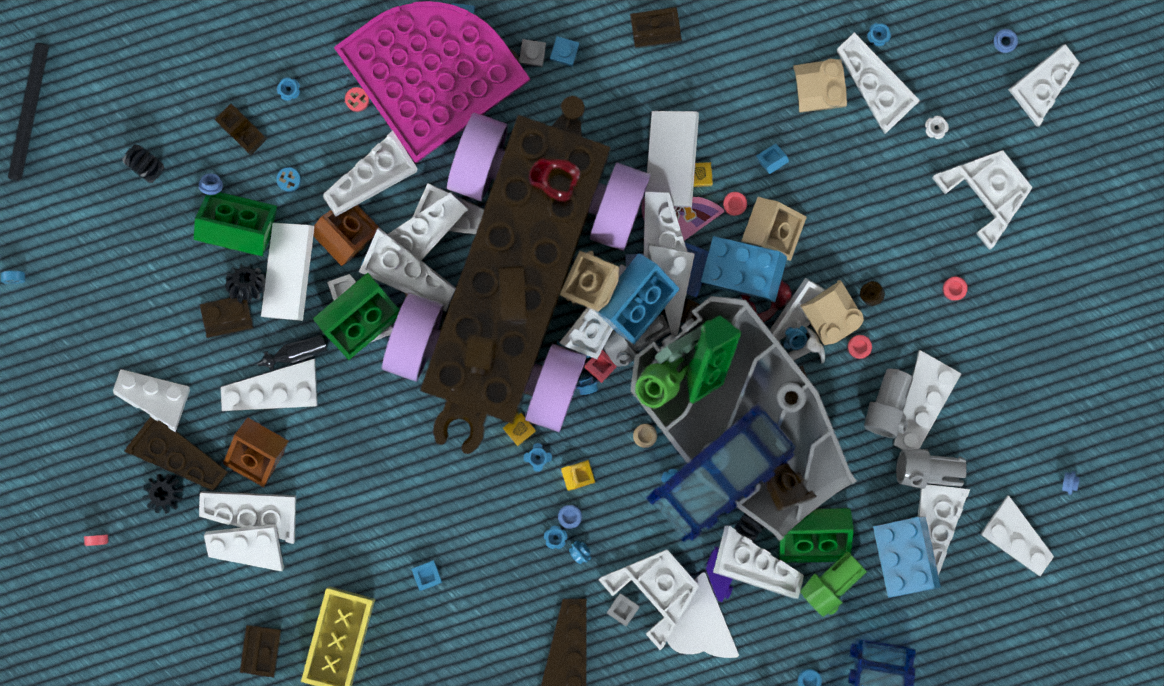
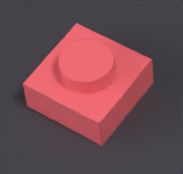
(600, 367)

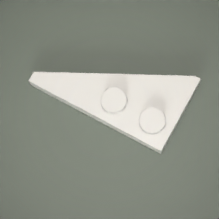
(678, 267)
(793, 314)

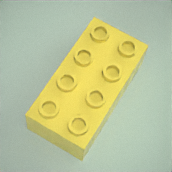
(338, 638)

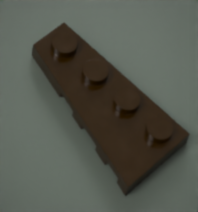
(175, 454)
(787, 488)
(569, 646)

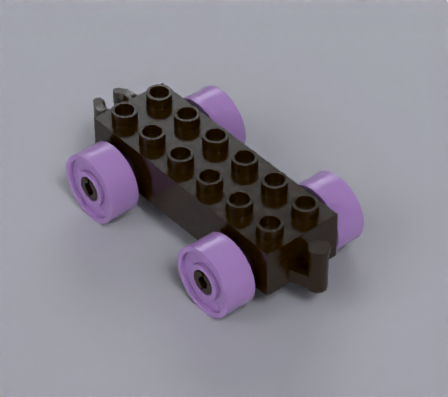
(516, 229)

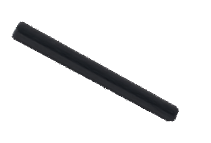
(28, 112)

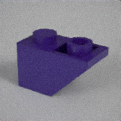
(719, 583)

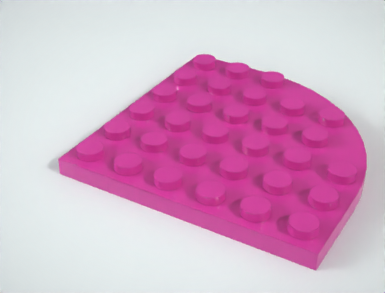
(430, 70)

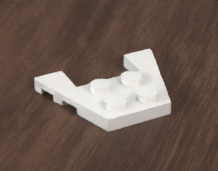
(996, 184)
(663, 584)

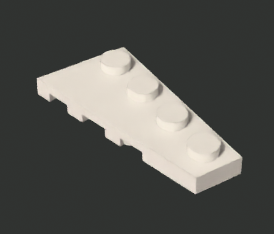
(880, 87)
(430, 225)
(402, 270)
(589, 332)
(277, 389)
(925, 399)
(251, 510)
(942, 510)
(750, 564)

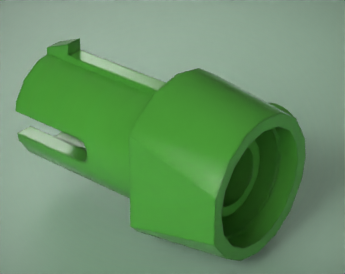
(660, 383)
(825, 591)

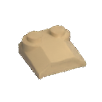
(820, 85)
(591, 281)
(833, 314)

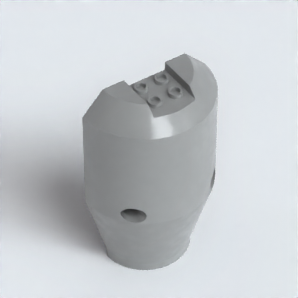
(761, 374)

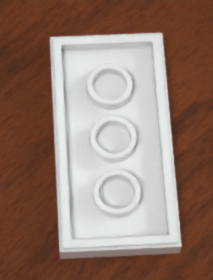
(673, 154)
(287, 271)

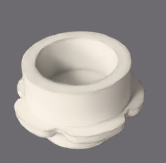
(941, 123)

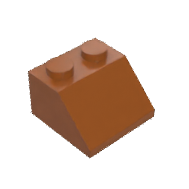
(345, 234)
(255, 452)

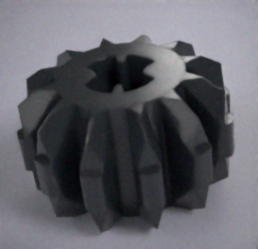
(143, 163)
(245, 283)
(165, 484)
(748, 527)

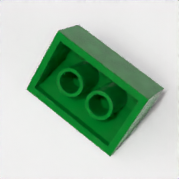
(235, 223)
(357, 316)
(711, 357)
(818, 537)

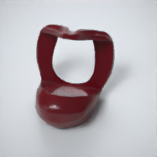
(539, 177)
(782, 299)

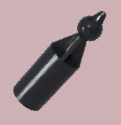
(296, 350)

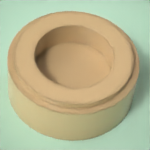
(645, 435)

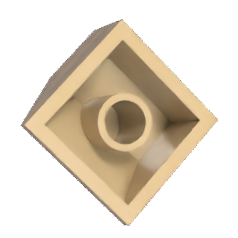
(774, 227)

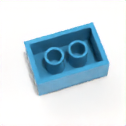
(744, 269)
(638, 298)
(907, 557)

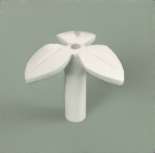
(812, 345)

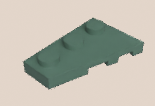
(678, 347)

